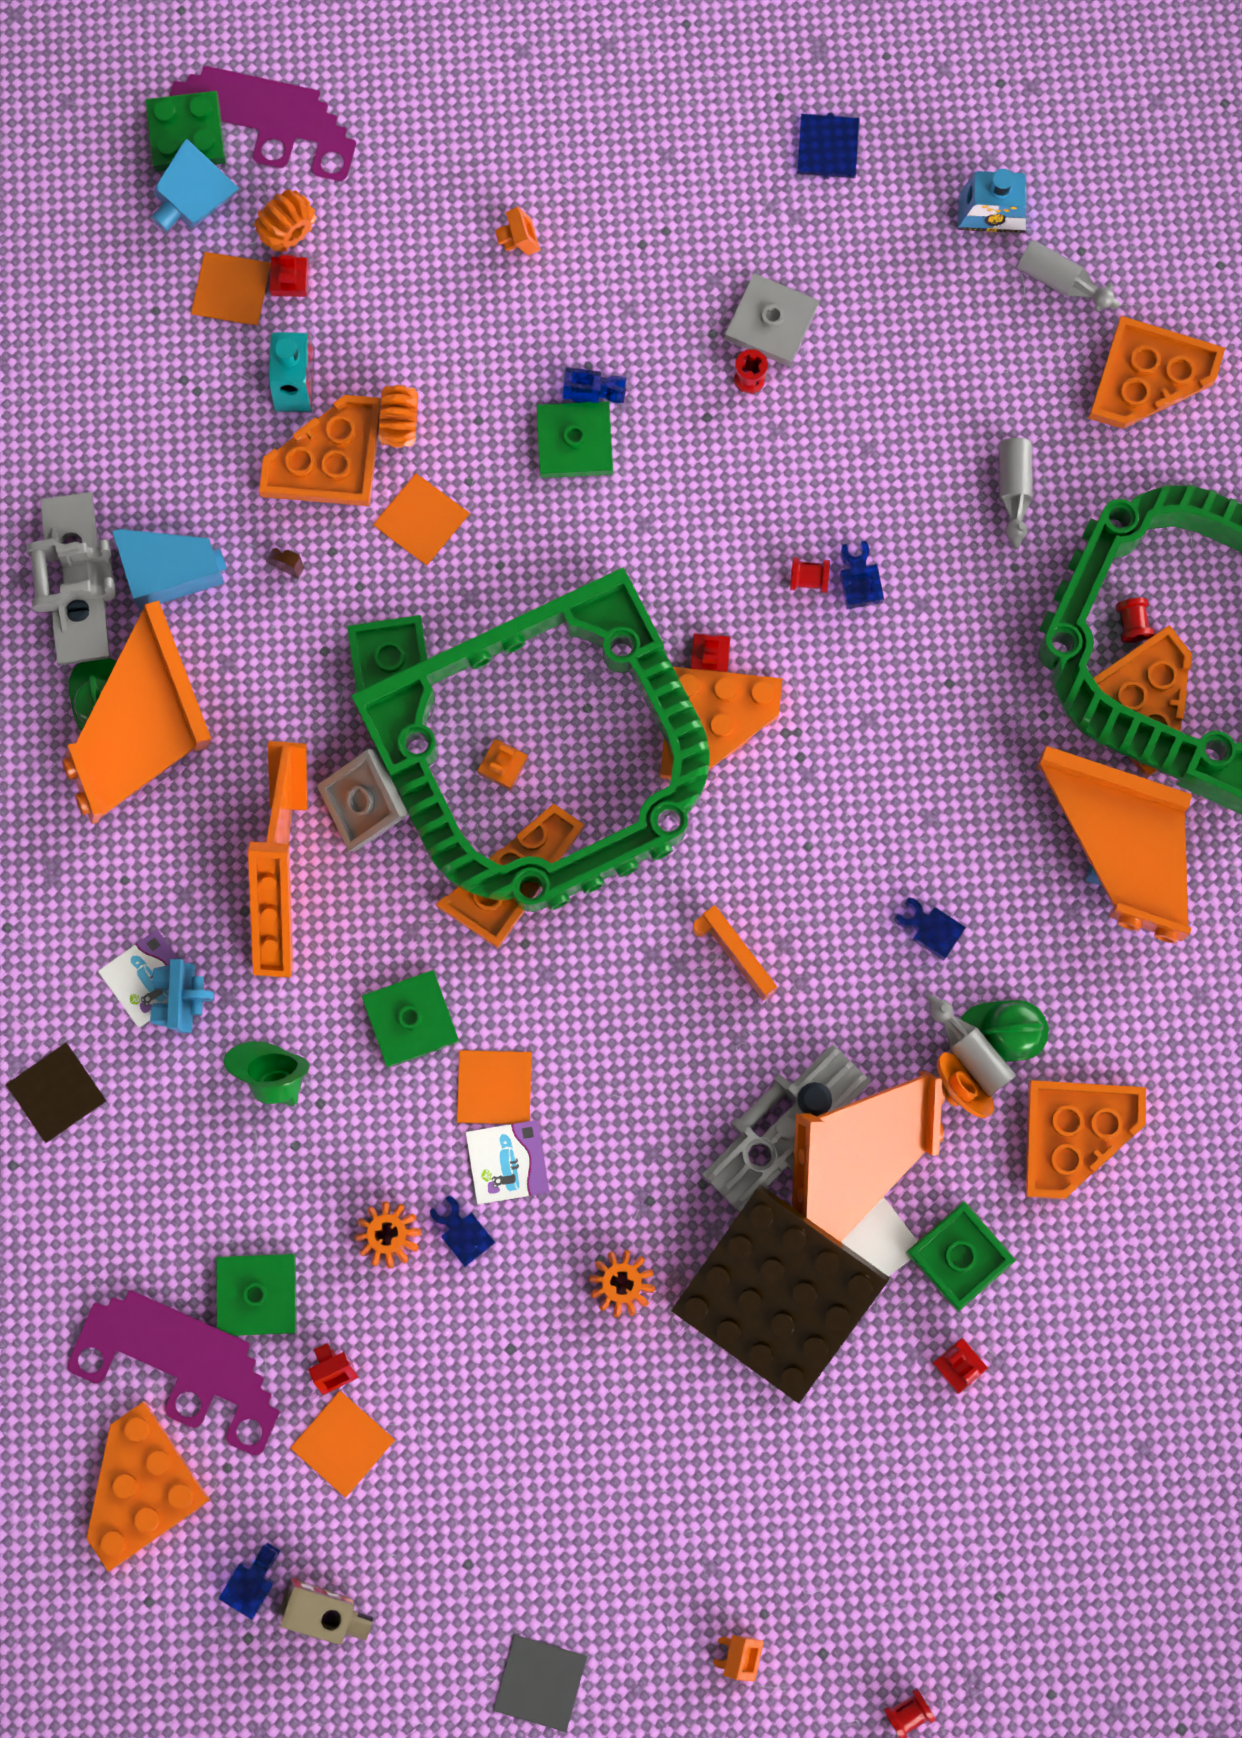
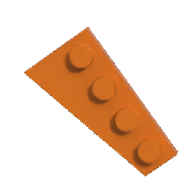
(493, 920)

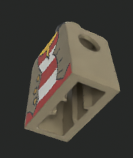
(305, 1606)

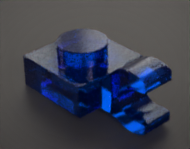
(249, 1585)

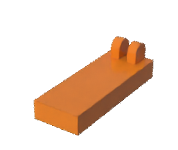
(735, 948)

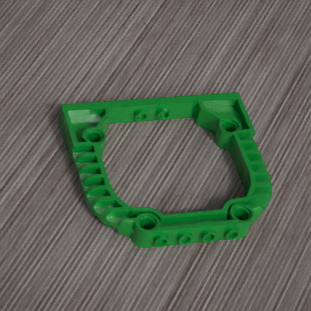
(598, 612)
(1076, 689)

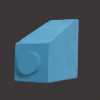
(167, 565)

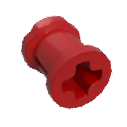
(754, 362)
(809, 575)
(1134, 620)
(909, 1714)

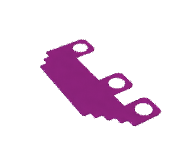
(279, 113)
(186, 1348)

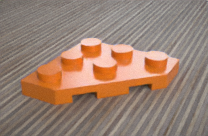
(1150, 372)
(328, 456)
(1151, 681)
(729, 708)
(1076, 1131)
(140, 1488)

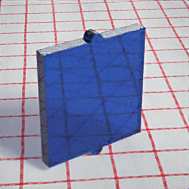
(828, 146)

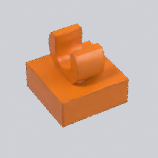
(518, 233)
(502, 764)
(742, 1657)

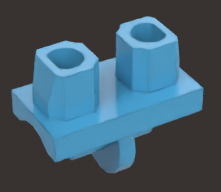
(184, 996)

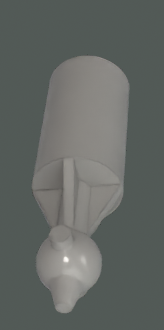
(1064, 276)
(1015, 485)
(972, 1048)

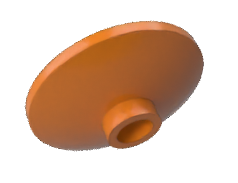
(962, 1087)

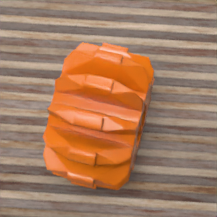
(285, 220)
(398, 416)
(397, 1243)
(632, 1276)

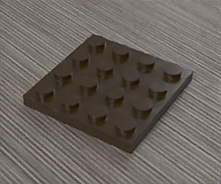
(780, 1294)

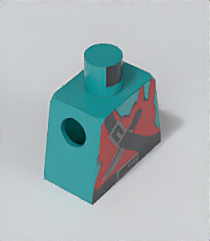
(291, 365)

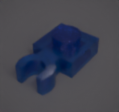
(589, 386)
(860, 582)
(935, 931)
(466, 1235)

